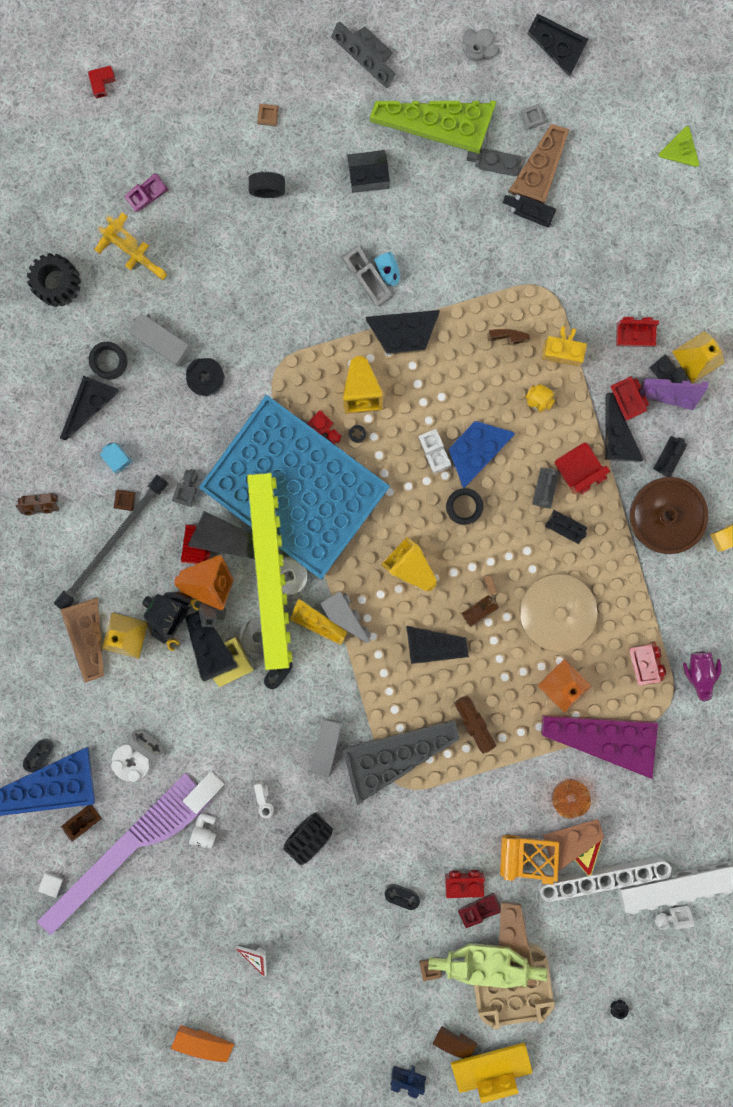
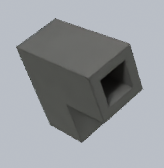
(209, 615)

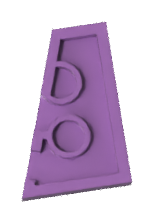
(677, 394)

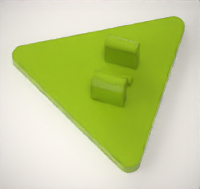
(681, 149)

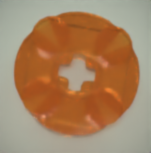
(560, 800)

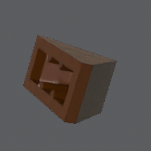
(80, 822)

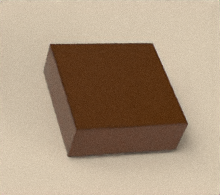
(124, 500)

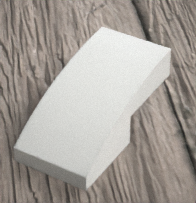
(434, 451)
(203, 792)

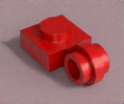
(322, 424)

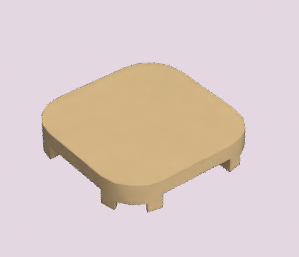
(518, 1003)

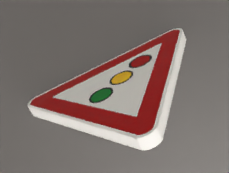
(255, 958)

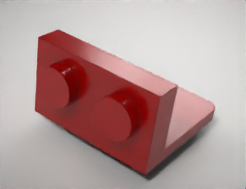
(581, 468)

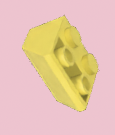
(241, 658)

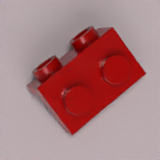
(636, 332)
(629, 397)

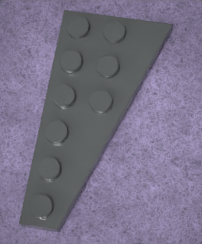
(386, 759)

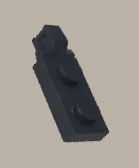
(530, 209)

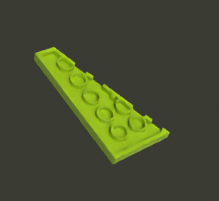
(441, 121)

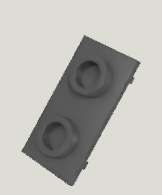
(545, 487)

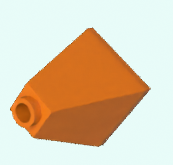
(206, 582)
(564, 685)

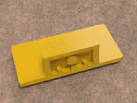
(493, 1072)

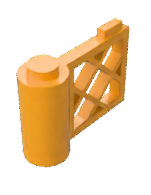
(513, 861)

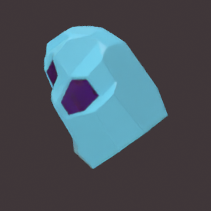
(387, 269)

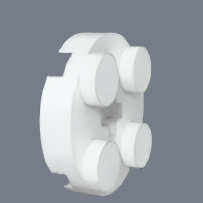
(299, 574)
(120, 765)

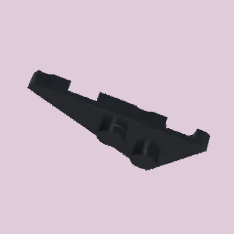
(88, 401)
(618, 437)

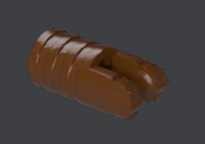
(479, 611)

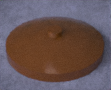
(668, 515)

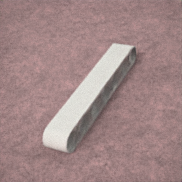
(613, 881)

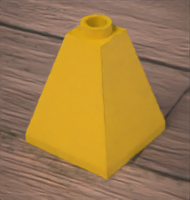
(699, 356)
(361, 388)
(410, 565)
(125, 635)

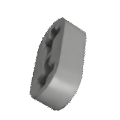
(145, 745)

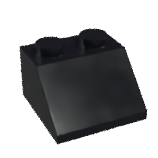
(368, 171)

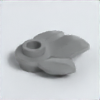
(481, 42)

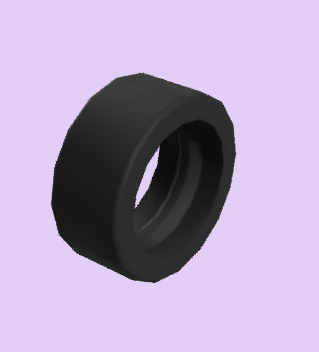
(266, 185)
(97, 349)
(474, 495)

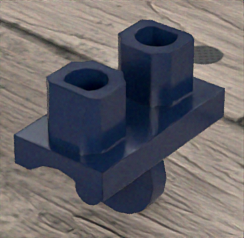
(407, 1080)

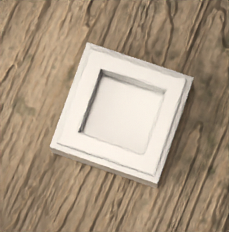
(51, 884)

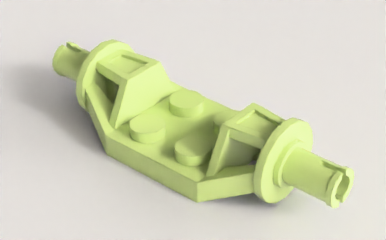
(488, 966)

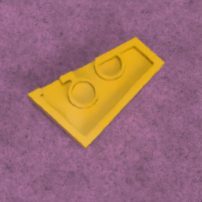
(316, 622)

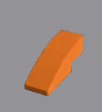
(201, 1044)

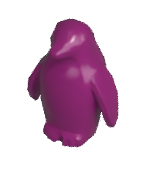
(703, 674)

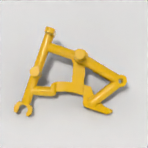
(128, 245)

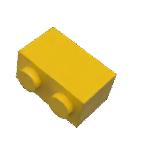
(563, 349)

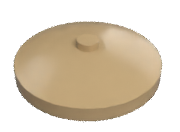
(558, 612)

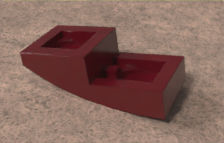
(479, 910)

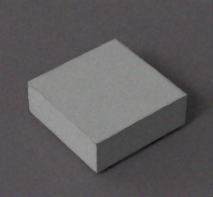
(532, 116)

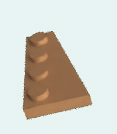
(540, 168)
(85, 637)
(514, 933)

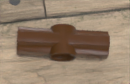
(475, 724)

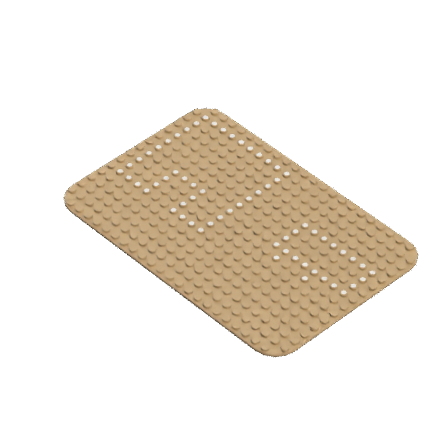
(446, 390)

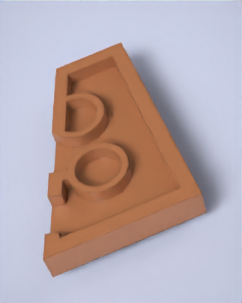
(574, 841)

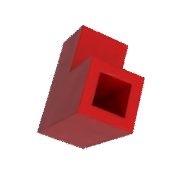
(99, 78)

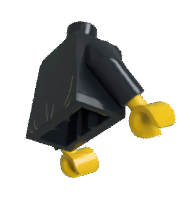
(166, 614)

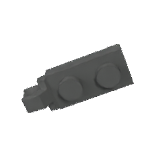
(495, 161)

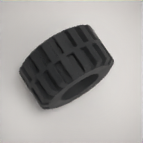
(43, 268)
(308, 839)

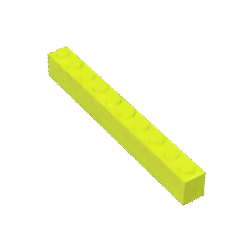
(268, 571)

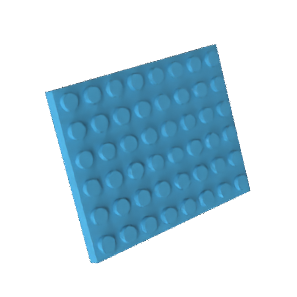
(319, 486)

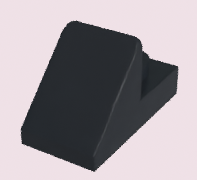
(665, 369)

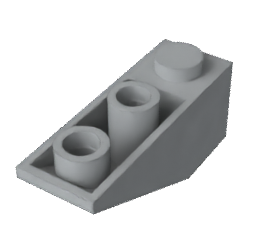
(340, 613)

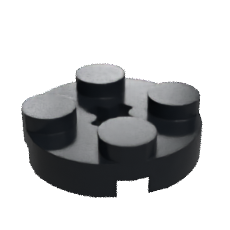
(208, 387)

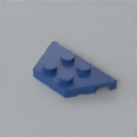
(476, 448)

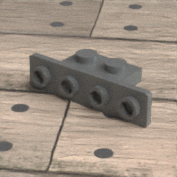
(366, 51)

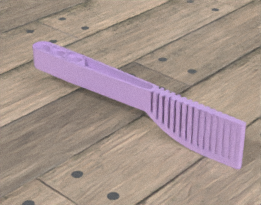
(159, 823)

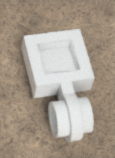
(261, 794)
(679, 916)

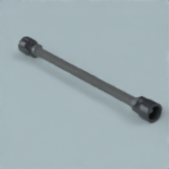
(156, 487)

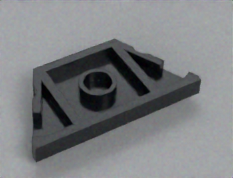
(403, 331)

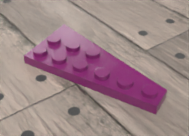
(617, 741)

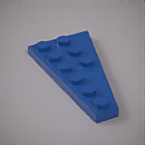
(52, 787)

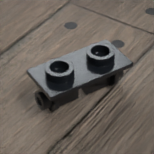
(670, 456)
(566, 527)

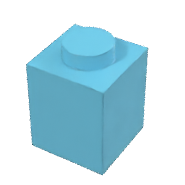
(115, 457)

